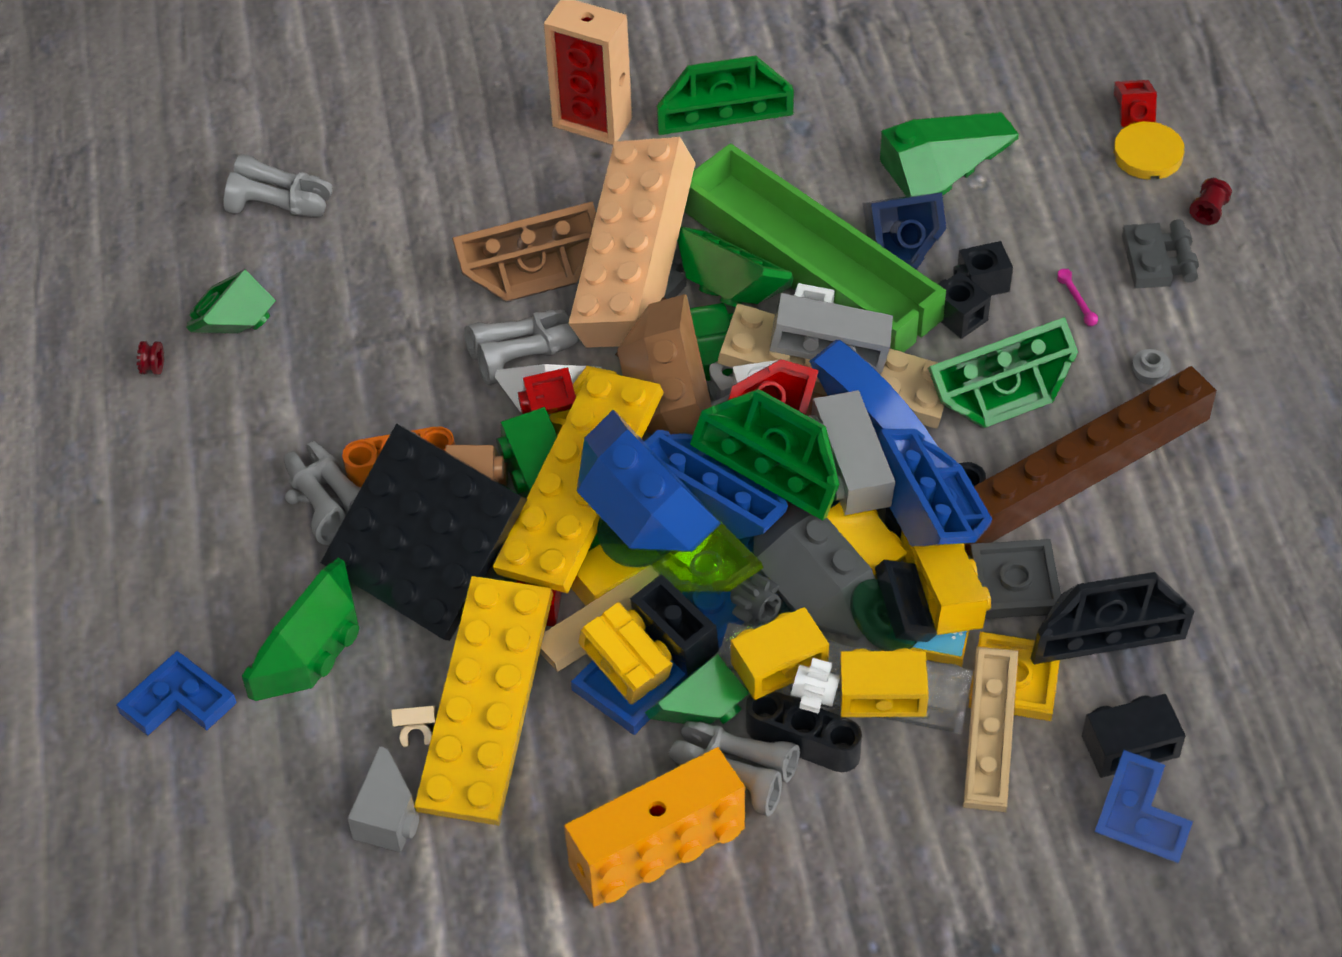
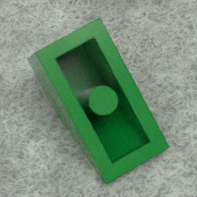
(703, 696)

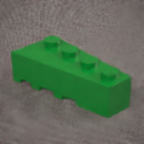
(525, 446)

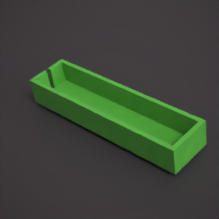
(788, 228)

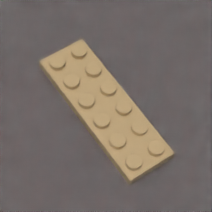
(750, 340)

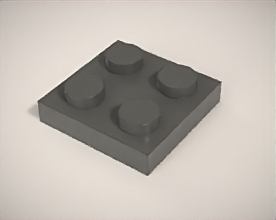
(1018, 577)

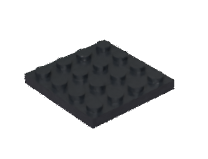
(423, 530)

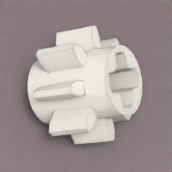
(815, 685)

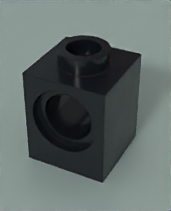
(986, 267)
(965, 305)

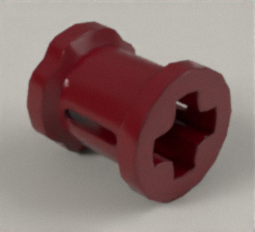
(1207, 207)

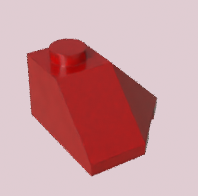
(782, 380)

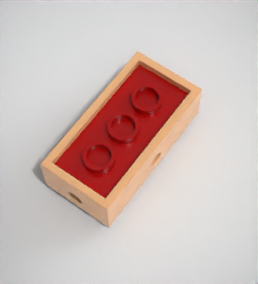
(588, 70)

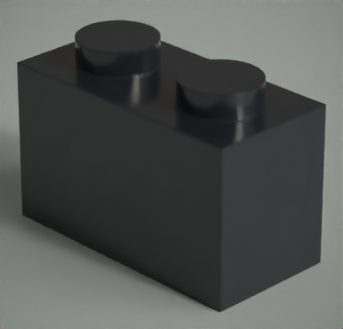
(676, 623)
(1141, 727)

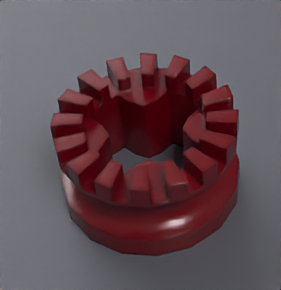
(150, 357)

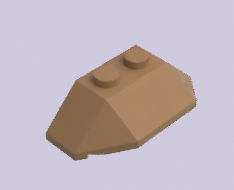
(528, 253)
(666, 352)

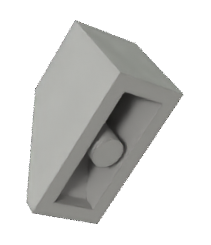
(384, 806)

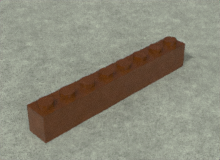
(1094, 452)

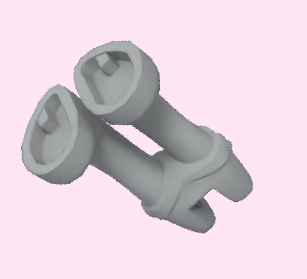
(305, 192)
(491, 344)
(325, 468)
(763, 783)

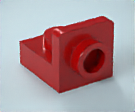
(1136, 101)
(548, 390)

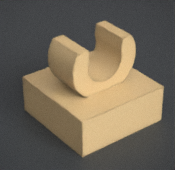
(413, 719)

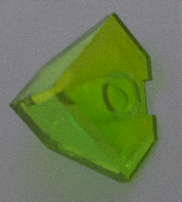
(712, 567)

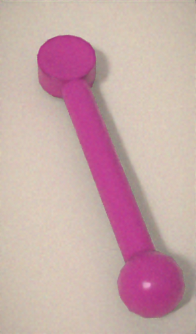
(1065, 277)

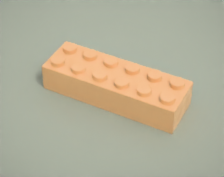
(631, 238)

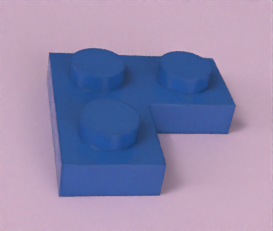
(174, 686)
(1130, 814)

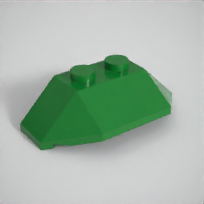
(724, 95)
(729, 270)
(1007, 374)
(772, 447)
(306, 638)

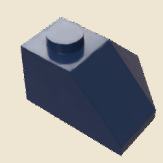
(906, 225)

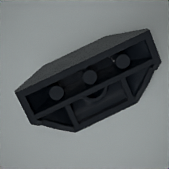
(1112, 618)

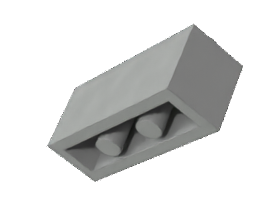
(808, 326)
(857, 453)

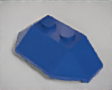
(639, 492)
(931, 492)
(731, 497)

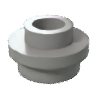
(1151, 366)

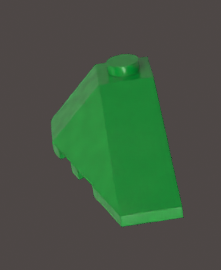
(938, 151)

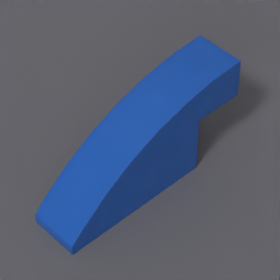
(845, 371)

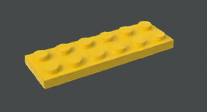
(556, 521)
(484, 701)

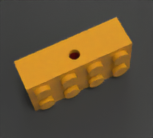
(656, 827)

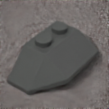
(813, 568)

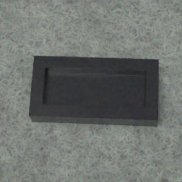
(905, 601)

